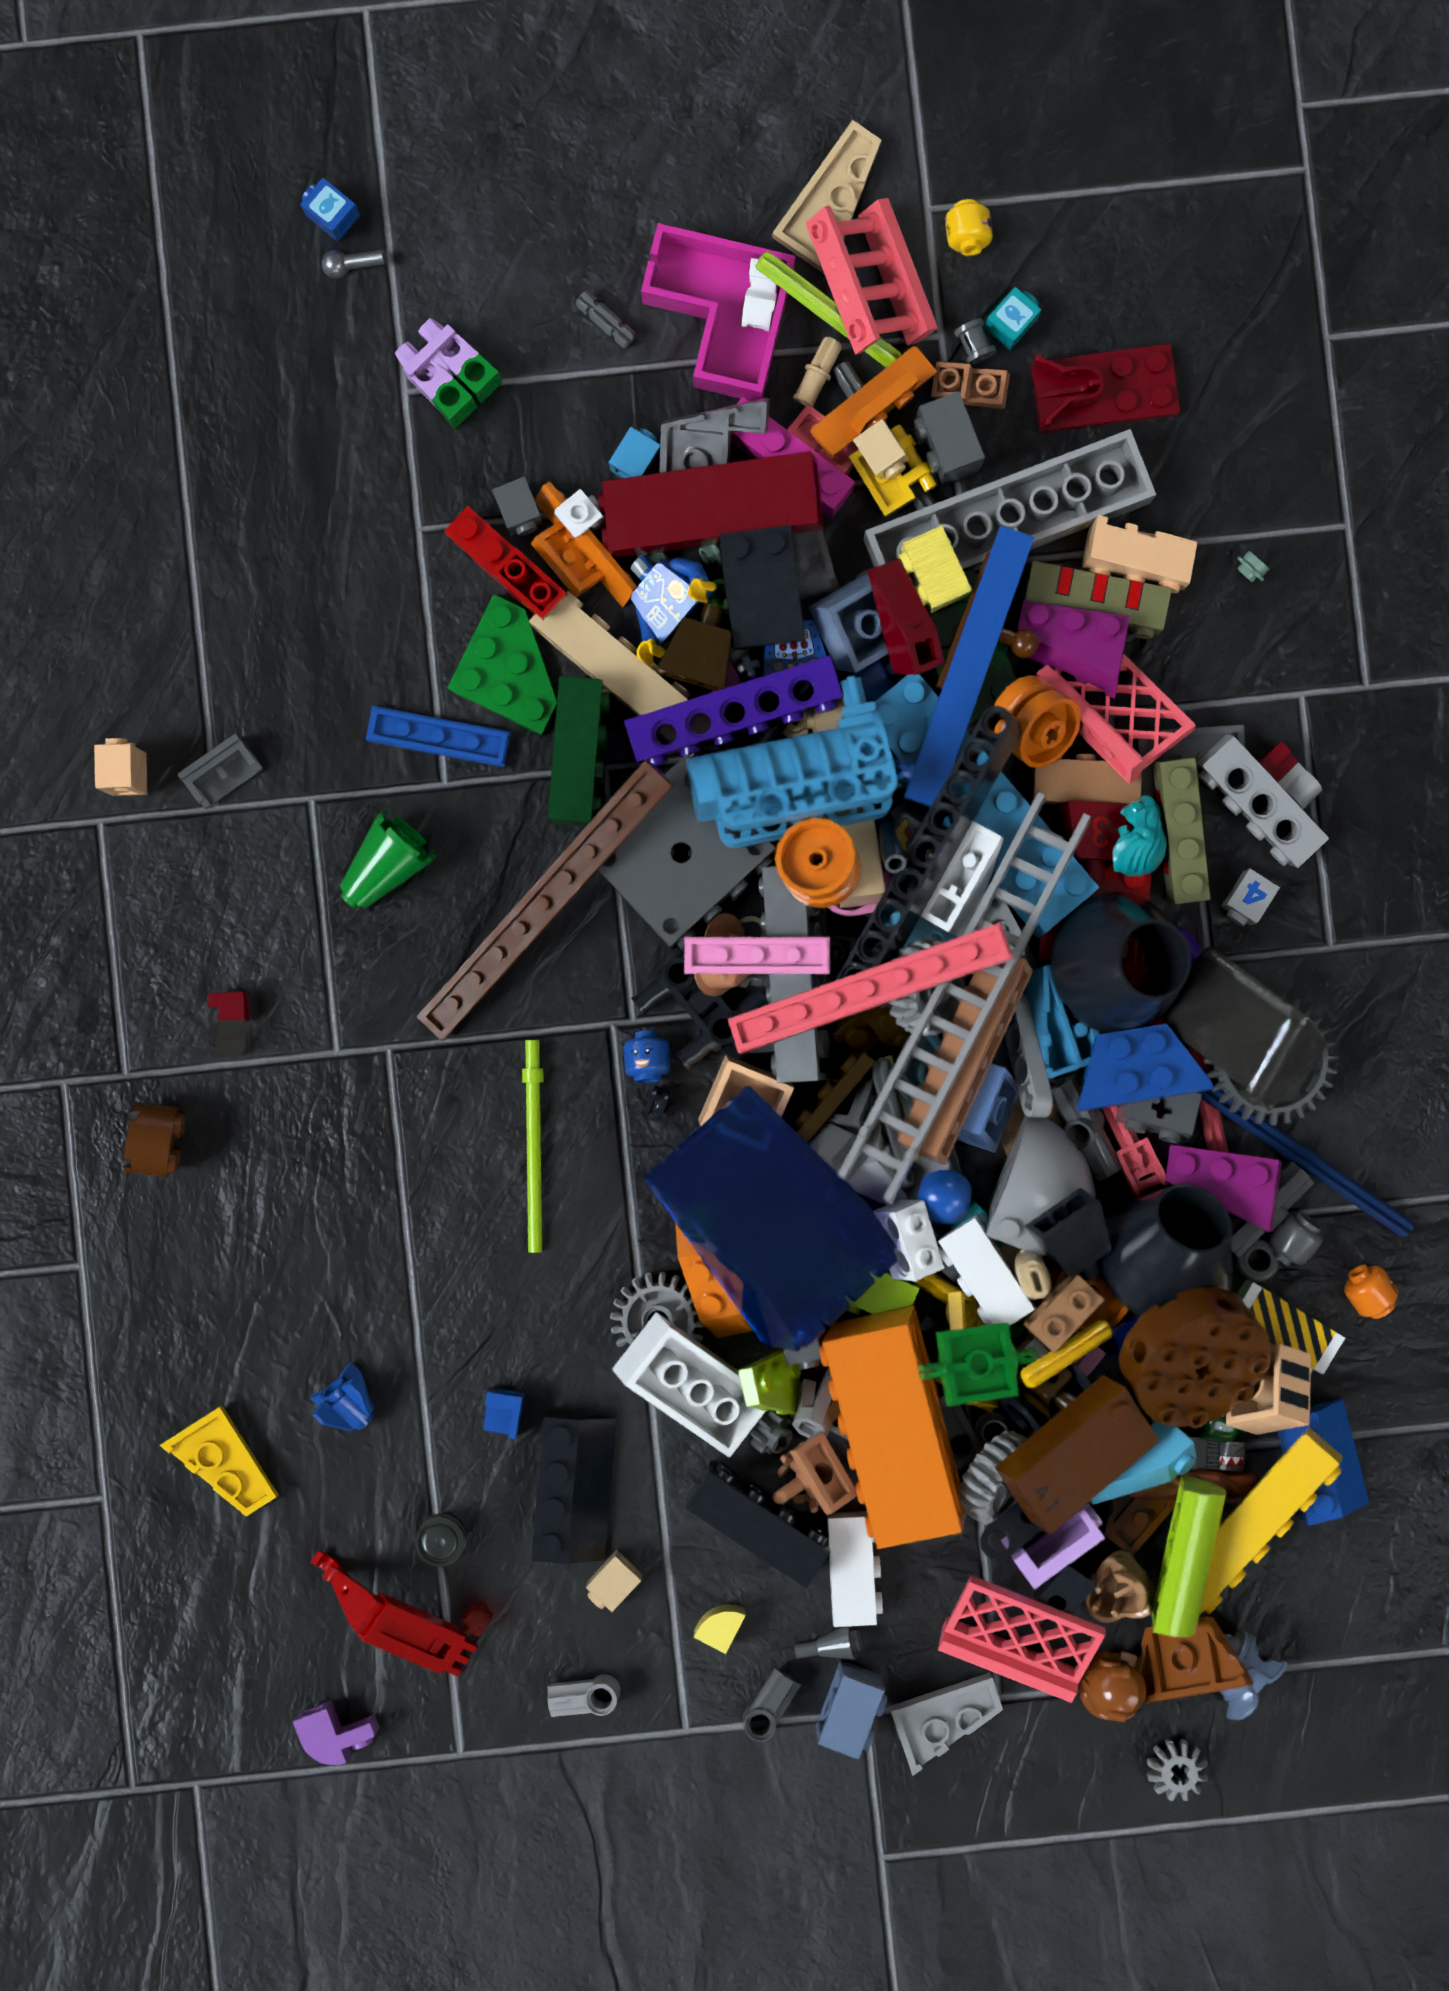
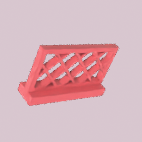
(1109, 741)
(1011, 1656)

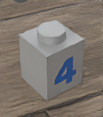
(1249, 898)

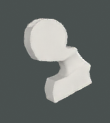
(759, 300)

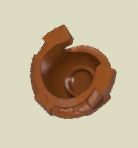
(1113, 1686)

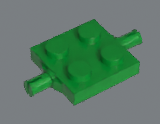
(977, 1364)

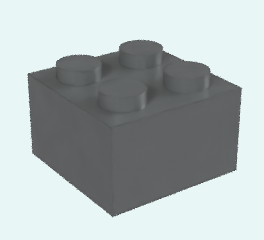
(948, 440)

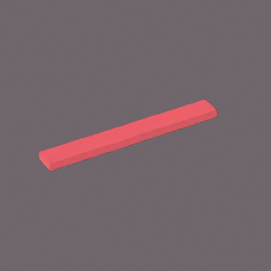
(870, 988)

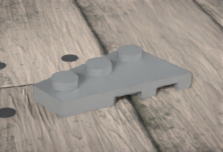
(943, 1716)

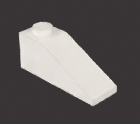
(964, 881)

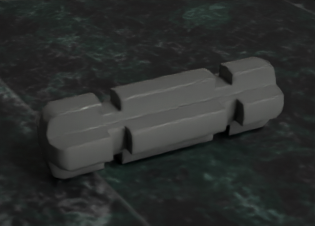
(605, 319)

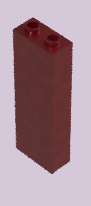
(702, 502)

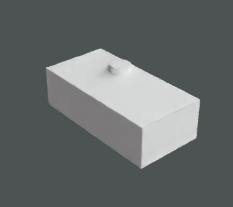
(688, 1384)

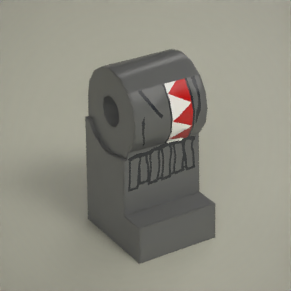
(1219, 1456)

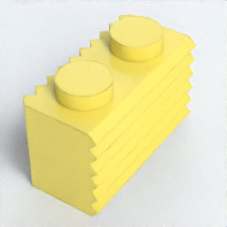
(935, 569)

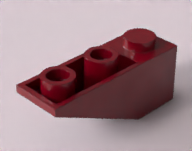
(904, 620)

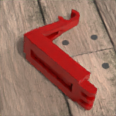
(395, 1624)

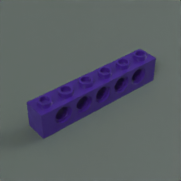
(645, 728)

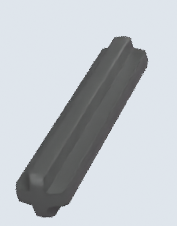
(893, 1106)

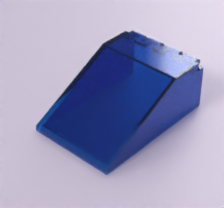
(772, 1222)

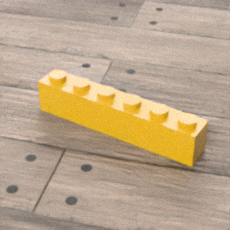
(1268, 1511)

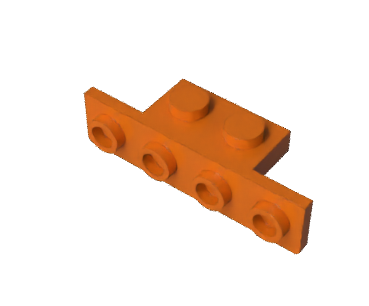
(873, 401)
(579, 560)

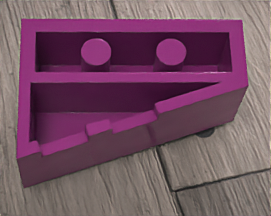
(1078, 642)
(1241, 1182)

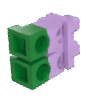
(440, 361)

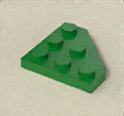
(506, 669)

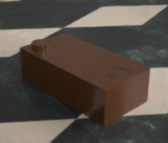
(1077, 1454)

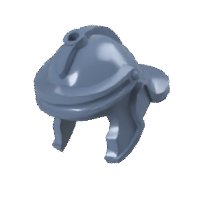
(1245, 1700)

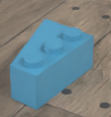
(1061, 1037)

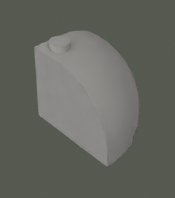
(1035, 1177)

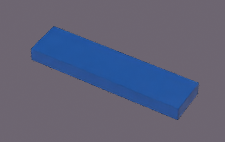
(438, 736)

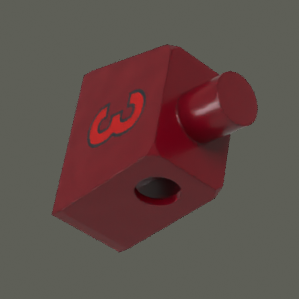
(1100, 836)

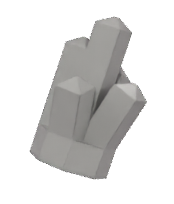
(813, 1409)

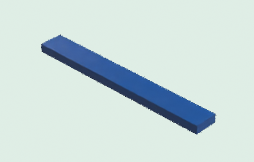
(969, 665)

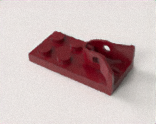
(1104, 388)

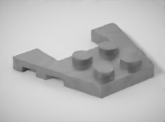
(706, 436)

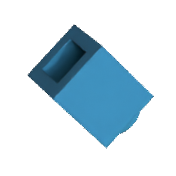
(635, 454)

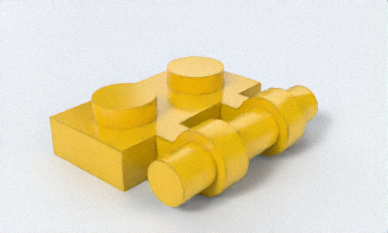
(895, 493)

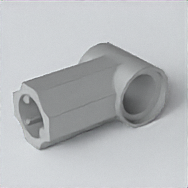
(579, 1696)

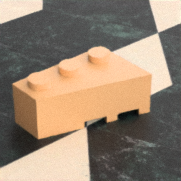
(1139, 555)

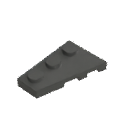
(1193, 745)

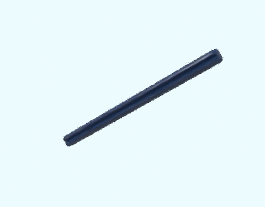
(1316, 1167)

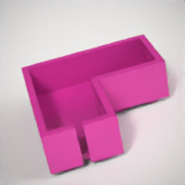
(710, 281)

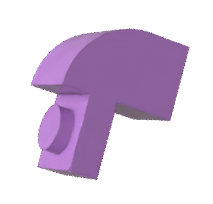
(325, 1737)

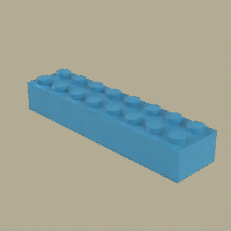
(906, 718)

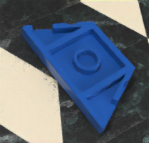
(1139, 1068)

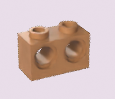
(1062, 1311)

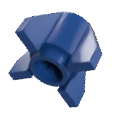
(344, 1402)

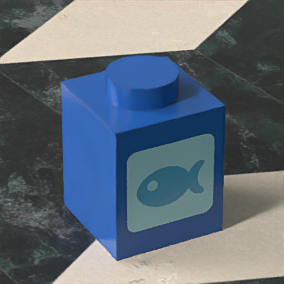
(329, 209)

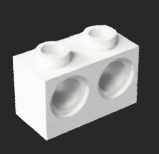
(914, 1237)

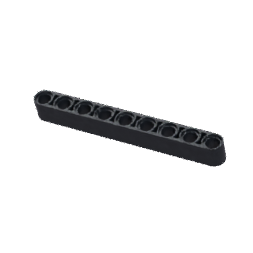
(931, 834)

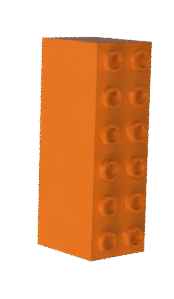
(893, 1427)

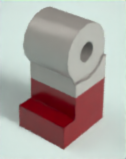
(1290, 775)

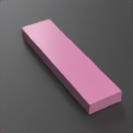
(757, 955)

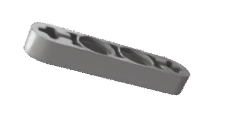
(1028, 1062)

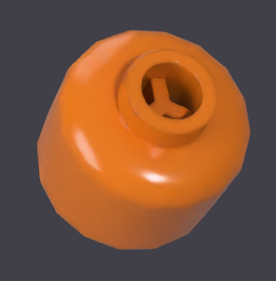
(1371, 1291)

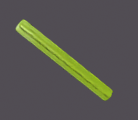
(818, 303)

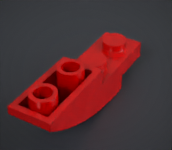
(505, 563)

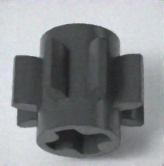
(771, 1433)

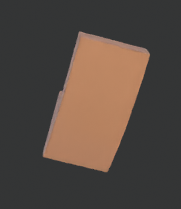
(975, 385)

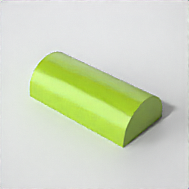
(1187, 1557)

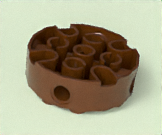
(1195, 1357)

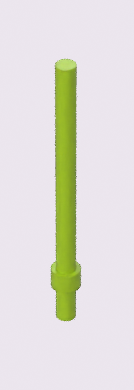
(532, 1076)

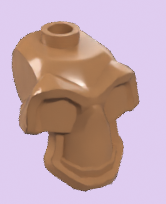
(1121, 1590)

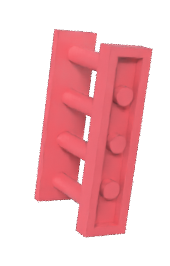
(895, 267)

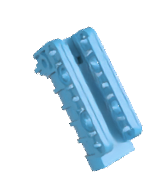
(798, 777)

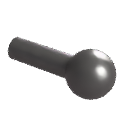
(337, 263)

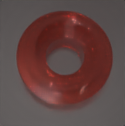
(476, 1619)

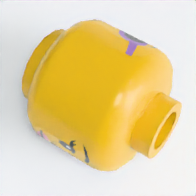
(968, 227)

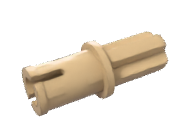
(818, 372)

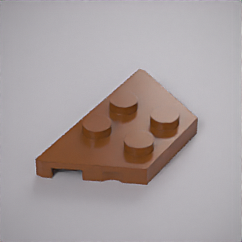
(1191, 1664)

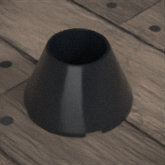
(1089, 966)
(1148, 1264)

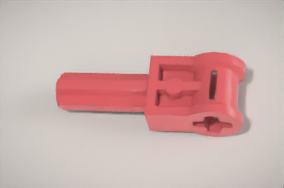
(1135, 1156)

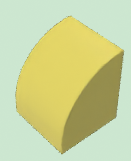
(720, 1626)

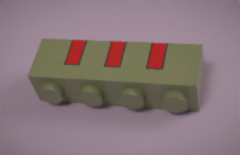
(1091, 591)
(1182, 820)

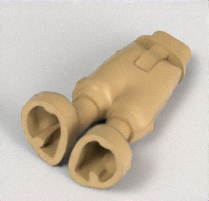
(1029, 1269)

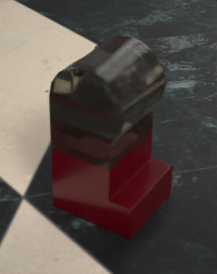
(234, 1023)

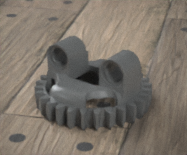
(1291, 1099)

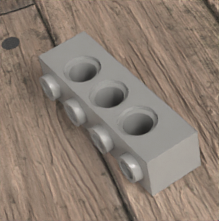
(1304, 834)

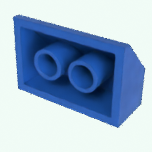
(1348, 1489)

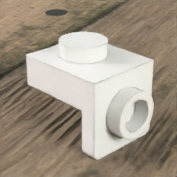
(580, 514)

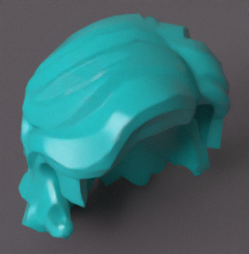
(1143, 846)

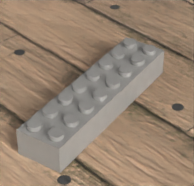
(1038, 501)

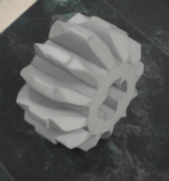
(1171, 1782)

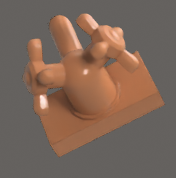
(817, 1473)

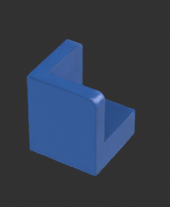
(503, 1412)

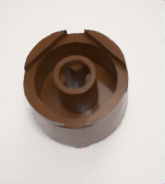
(152, 1140)

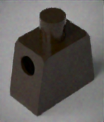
(699, 651)
(1051, 1394)

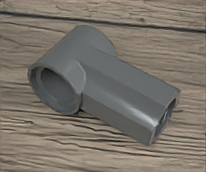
(771, 1702)

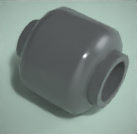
(1296, 1239)

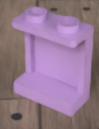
(1056, 1551)

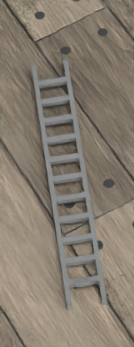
(985, 1006)

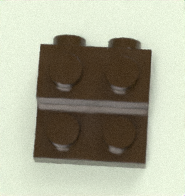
(871, 1031)

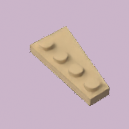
(834, 184)

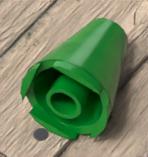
(384, 861)

